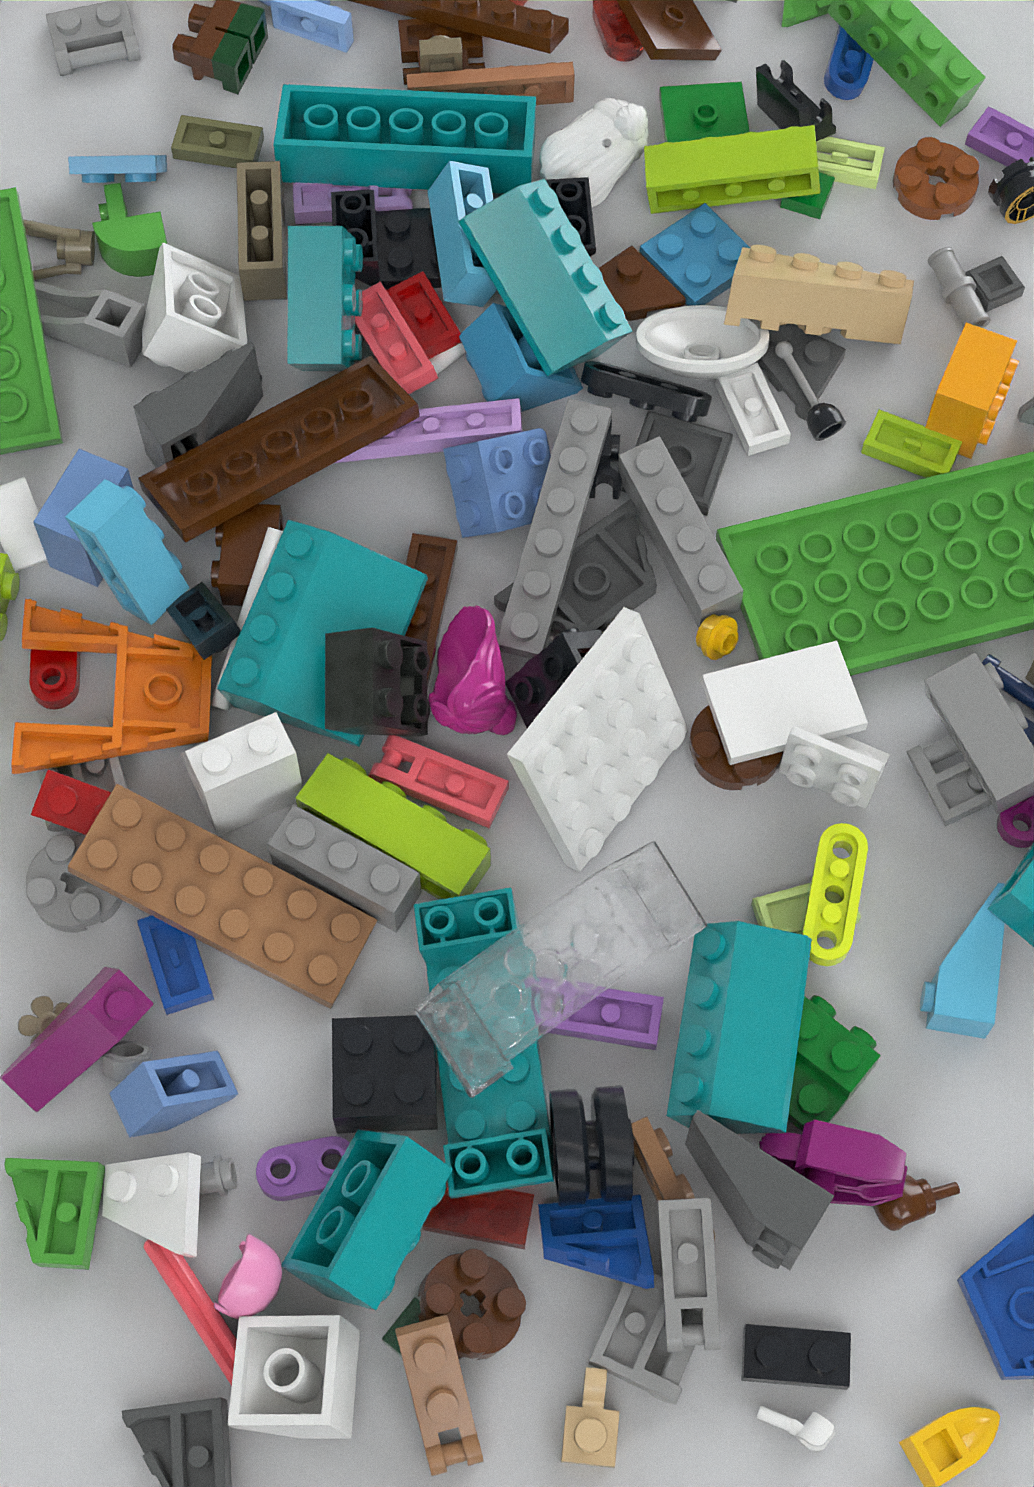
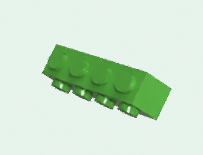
(911, 53)

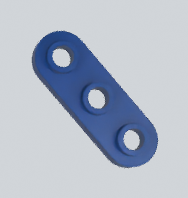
(847, 67)

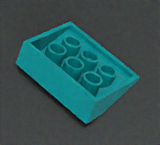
(312, 589)

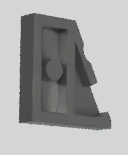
(813, 354)
(184, 1442)

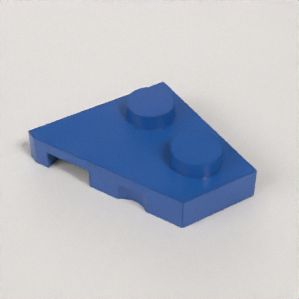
(599, 1239)

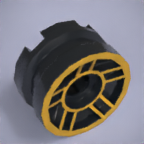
(1015, 191)

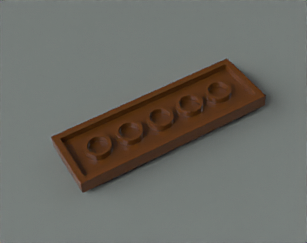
(278, 448)

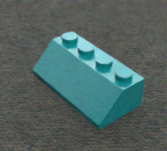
(545, 276)
(740, 1027)

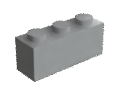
(985, 729)
(345, 867)

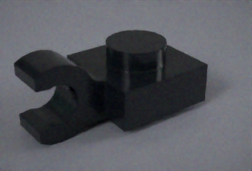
(605, 472)

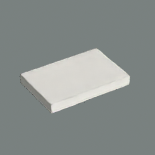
(767, 697)

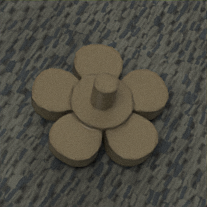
(43, 1008)

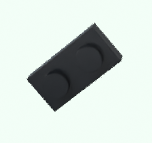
(203, 621)
(796, 1356)

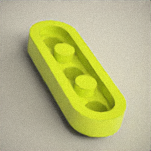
(838, 876)

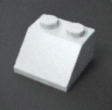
(295, 1376)

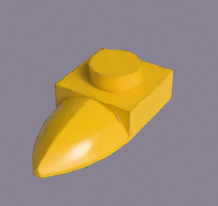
(950, 1444)

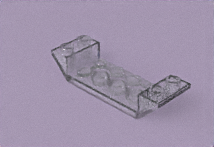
(557, 964)

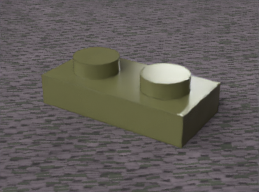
(216, 142)

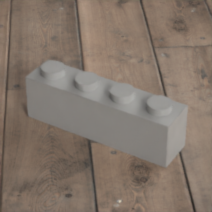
(679, 531)

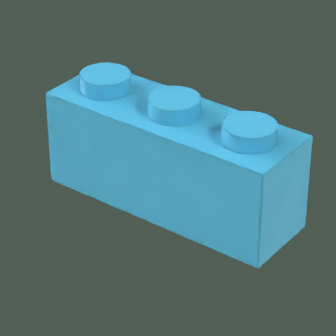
(451, 197)
(128, 550)

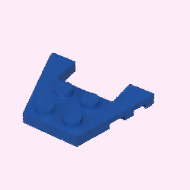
(1002, 1302)

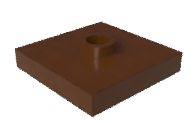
(671, 29)

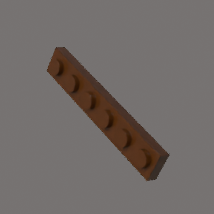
(487, 18)

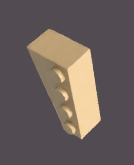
(818, 296)

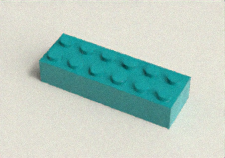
(401, 136)

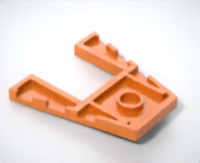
(157, 696)

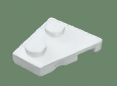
(156, 1199)

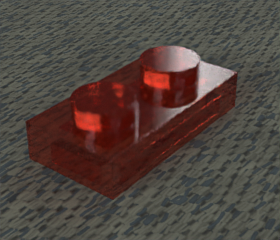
(486, 1217)

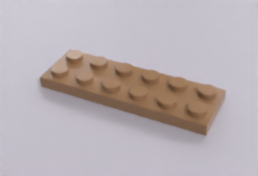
(222, 895)

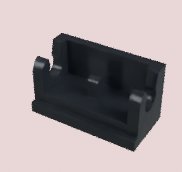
(789, 105)

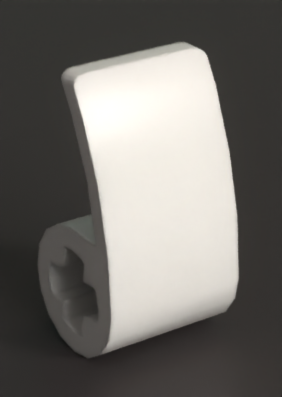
(17, 526)

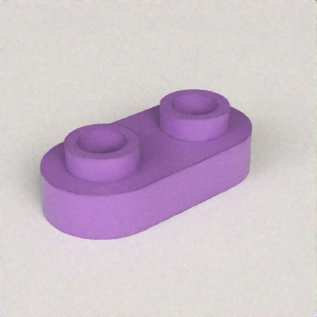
(307, 1172)

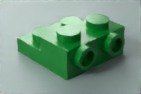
(827, 1064)

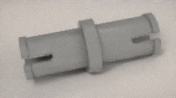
(958, 288)

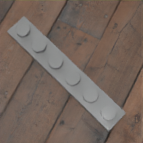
(554, 529)

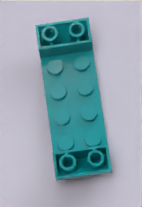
(505, 1130)

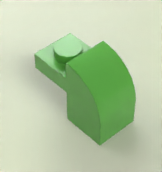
(125, 242)

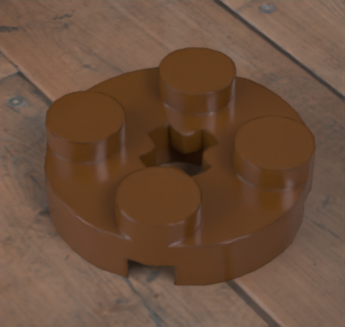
(713, 762)
(494, 1288)

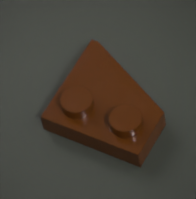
(638, 285)

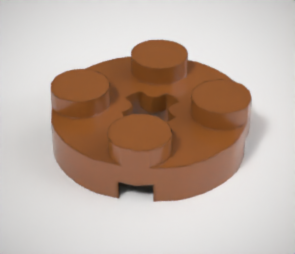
(941, 160)

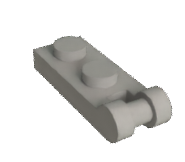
(689, 1272)

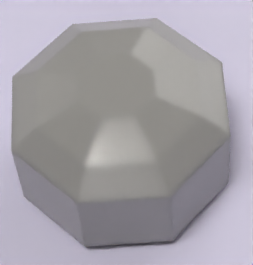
(125, 1058)

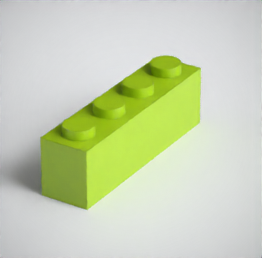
(732, 169)
(382, 817)

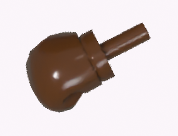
(915, 1204)

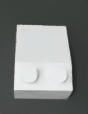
(192, 312)

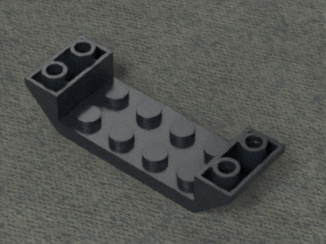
(403, 241)

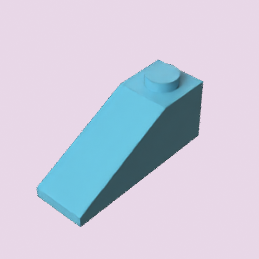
(966, 984)

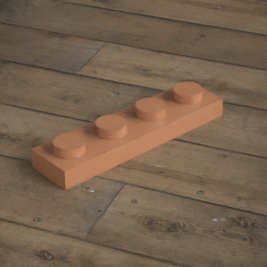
(547, 82)

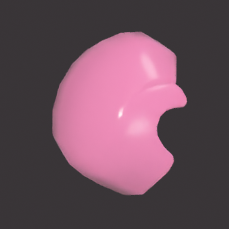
(251, 1281)

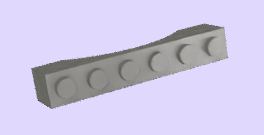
(93, 321)

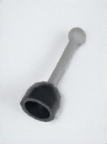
(822, 418)

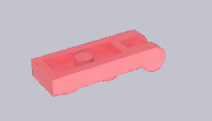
(441, 780)

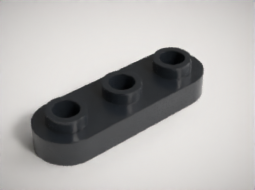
(645, 391)

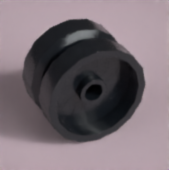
(594, 1144)

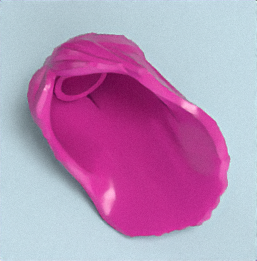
(471, 677)

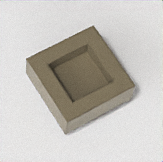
(440, 54)

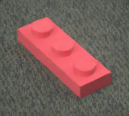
(393, 341)

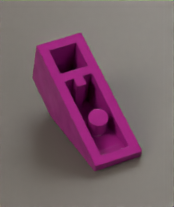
(77, 1037)

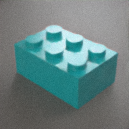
(323, 298)
(368, 1218)

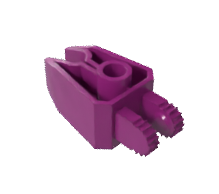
(842, 1160)

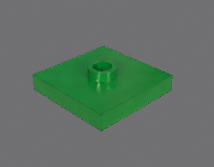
(703, 111)

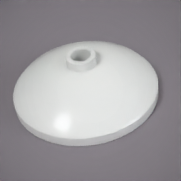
(698, 344)

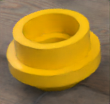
(717, 636)

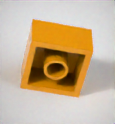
(973, 387)

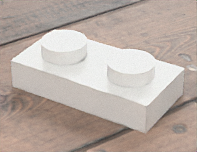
(753, 410)

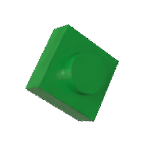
(813, 204)

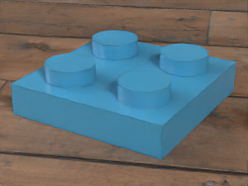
(102, 168)
(696, 255)

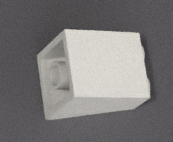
(245, 773)

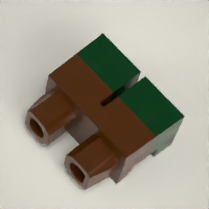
(226, 42)

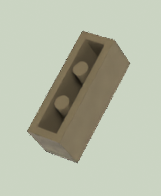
(261, 231)

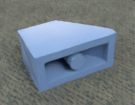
(171, 1092)

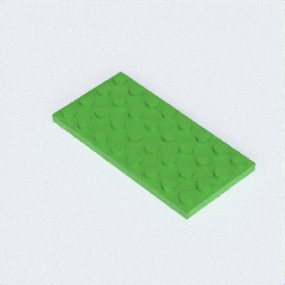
(893, 568)

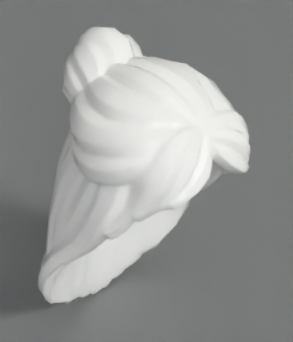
(597, 146)

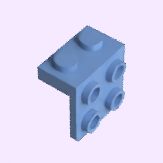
(497, 481)

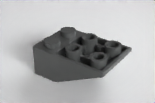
(200, 405)

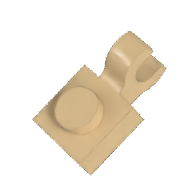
(590, 1429)

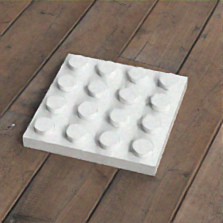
(599, 740)

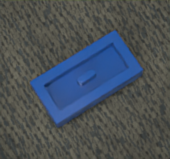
(175, 965)

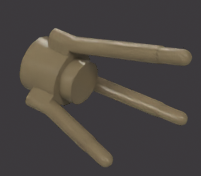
(73, 246)

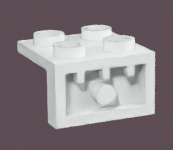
(835, 765)

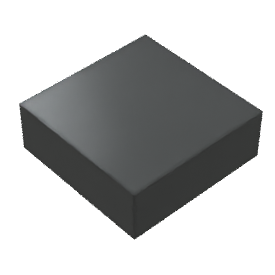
(996, 283)

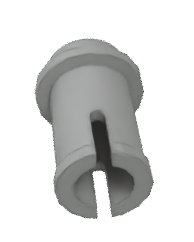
(218, 1176)

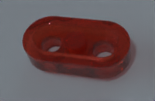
(615, 31)

